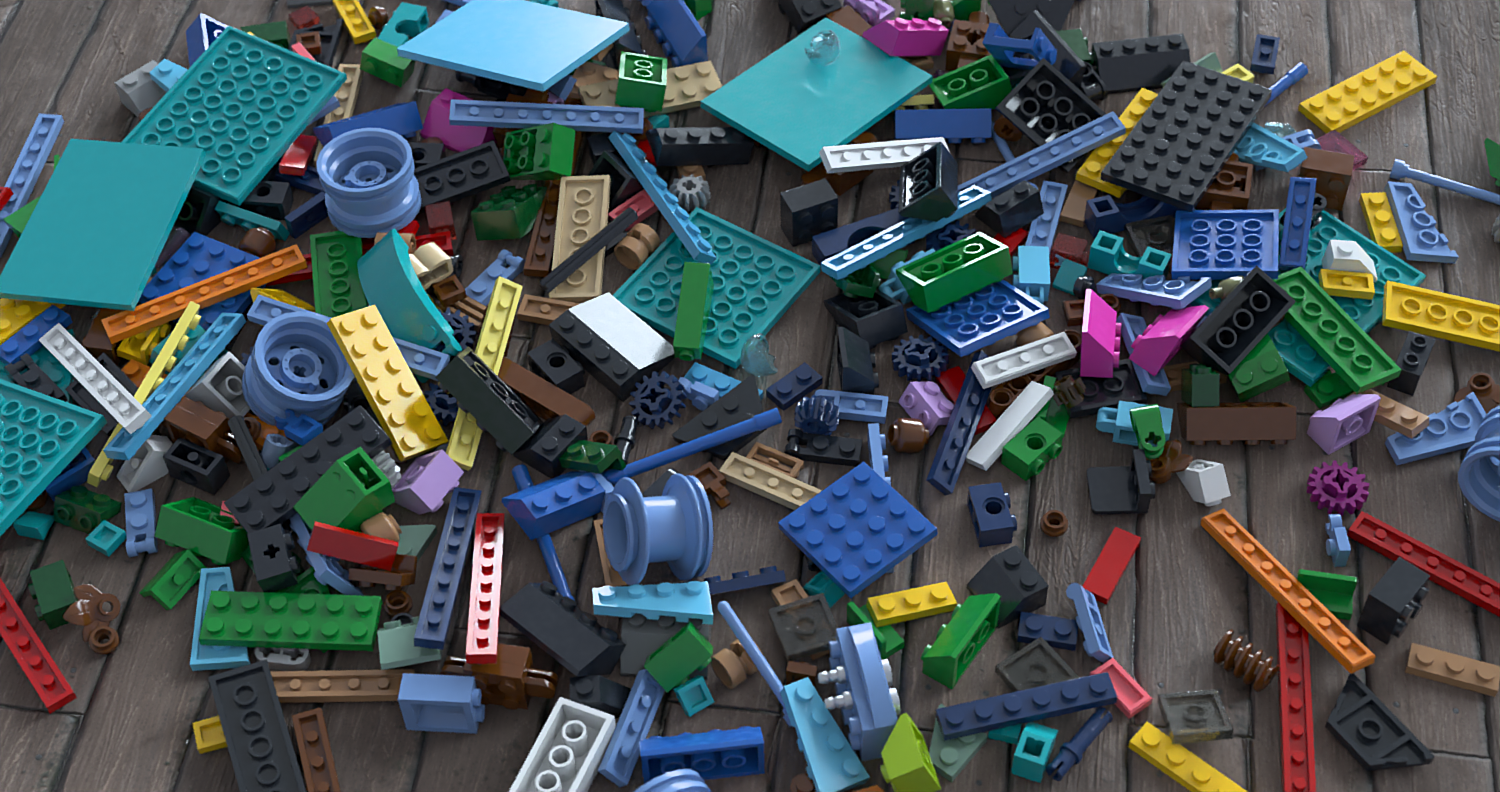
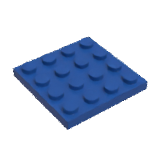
(1225, 243)
(196, 261)
(980, 317)
(857, 529)

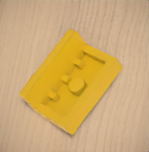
(141, 345)

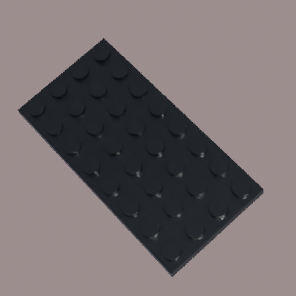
(1186, 136)

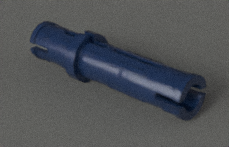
(1072, 751)

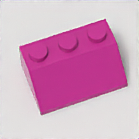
(908, 37)
(453, 136)
(1099, 338)
(1163, 338)

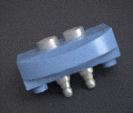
(862, 689)

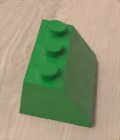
(201, 530)
(961, 639)

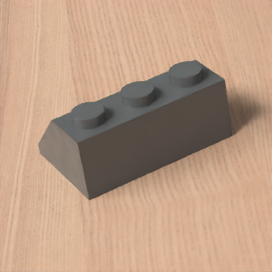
(646, 635)

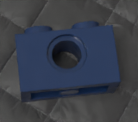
(991, 514)

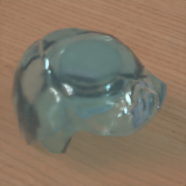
(824, 48)
(756, 358)

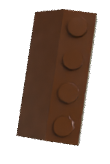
(1238, 422)

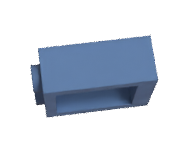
(440, 703)

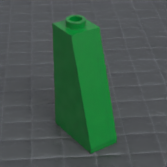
(693, 310)

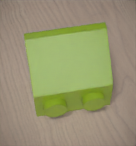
(908, 759)

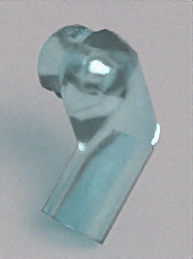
(1279, 129)

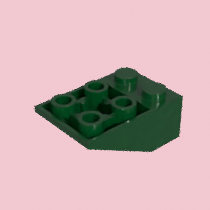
(508, 213)

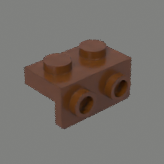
(401, 574)

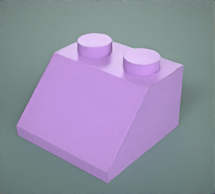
(1343, 421)
(427, 482)

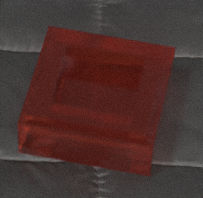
(304, 18)

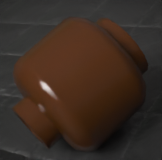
(258, 242)
(907, 435)

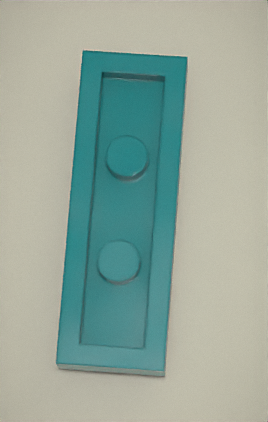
(247, 220)

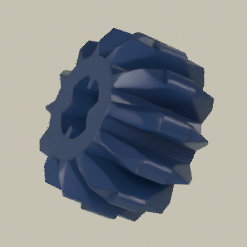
(816, 415)

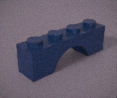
(1111, 217)
(840, 239)

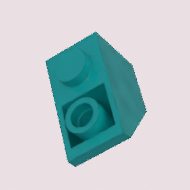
(1033, 751)

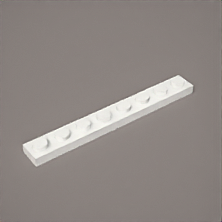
(95, 378)

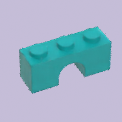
(405, 22)
(1110, 257)

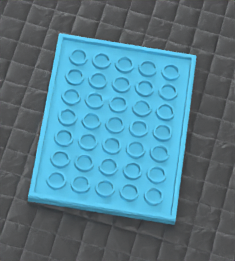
(514, 41)

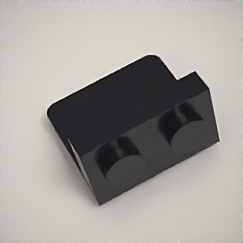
(1121, 487)

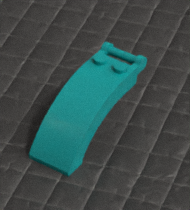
(401, 299)

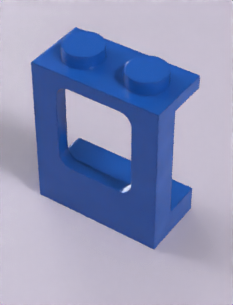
(1003, 48)

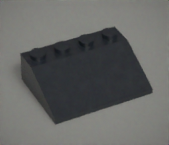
(1048, 107)
(612, 343)

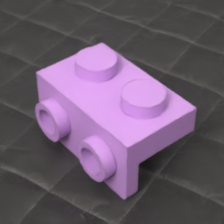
(872, 10)
(927, 403)

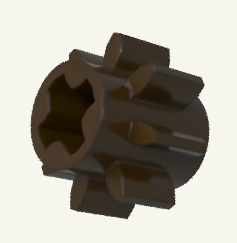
(1069, 391)

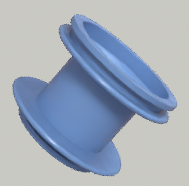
(658, 529)

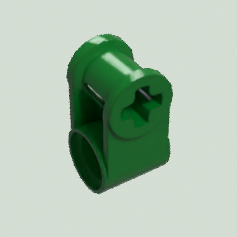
(1148, 426)

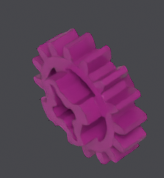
(1337, 488)

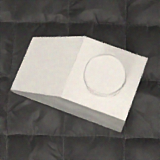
(1348, 257)
(146, 464)
(1205, 482)

